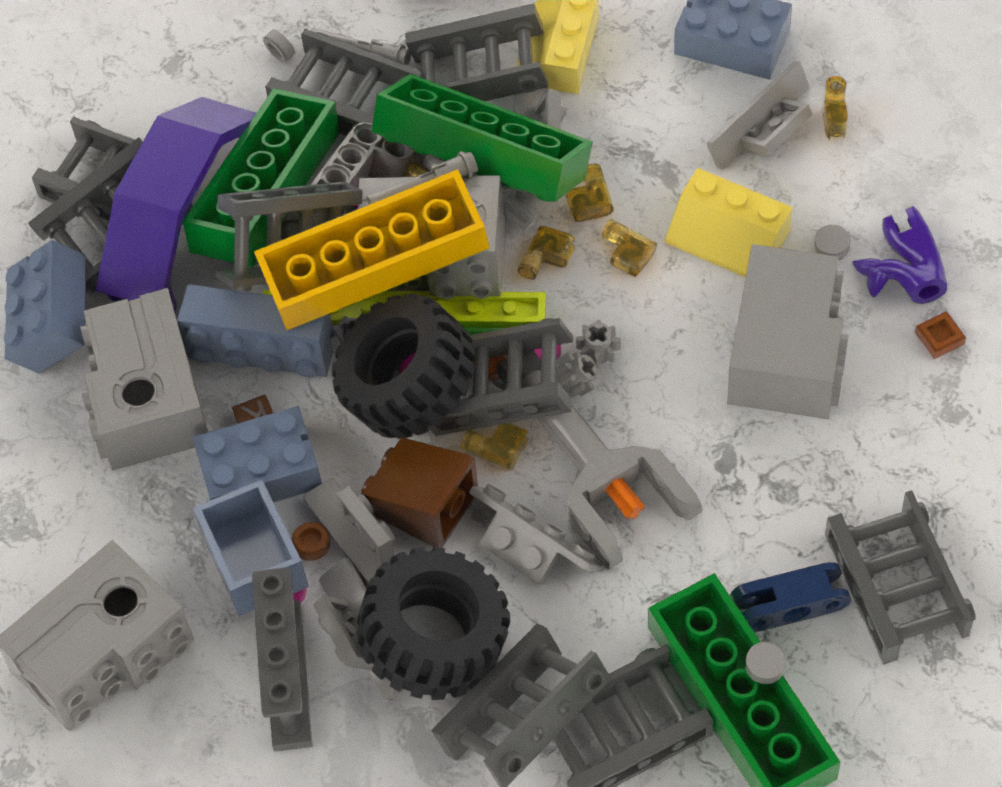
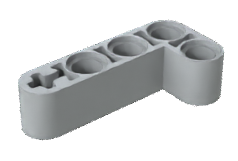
(358, 156)

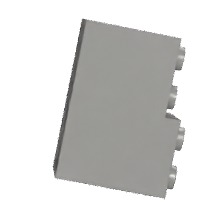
(475, 275)
(788, 334)
(140, 381)
(94, 635)

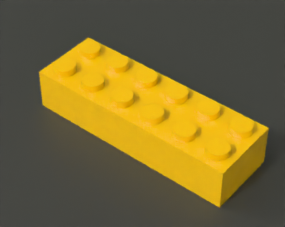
(372, 249)

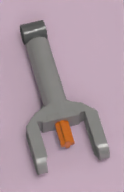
(605, 473)

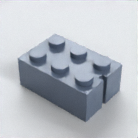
(734, 33)
(45, 307)
(258, 449)
(246, 537)

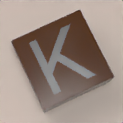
(252, 409)

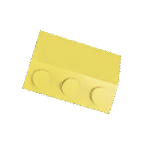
(565, 42)
(723, 221)

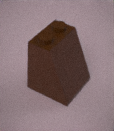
(422, 489)

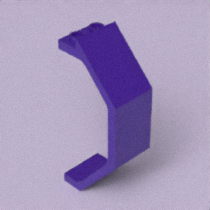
(157, 193)

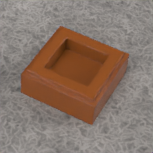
(940, 335)

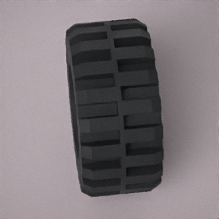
(427, 385)
(444, 583)

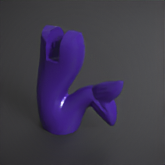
(924, 277)

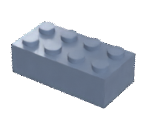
(250, 332)

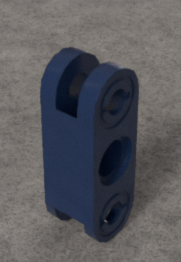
(791, 596)

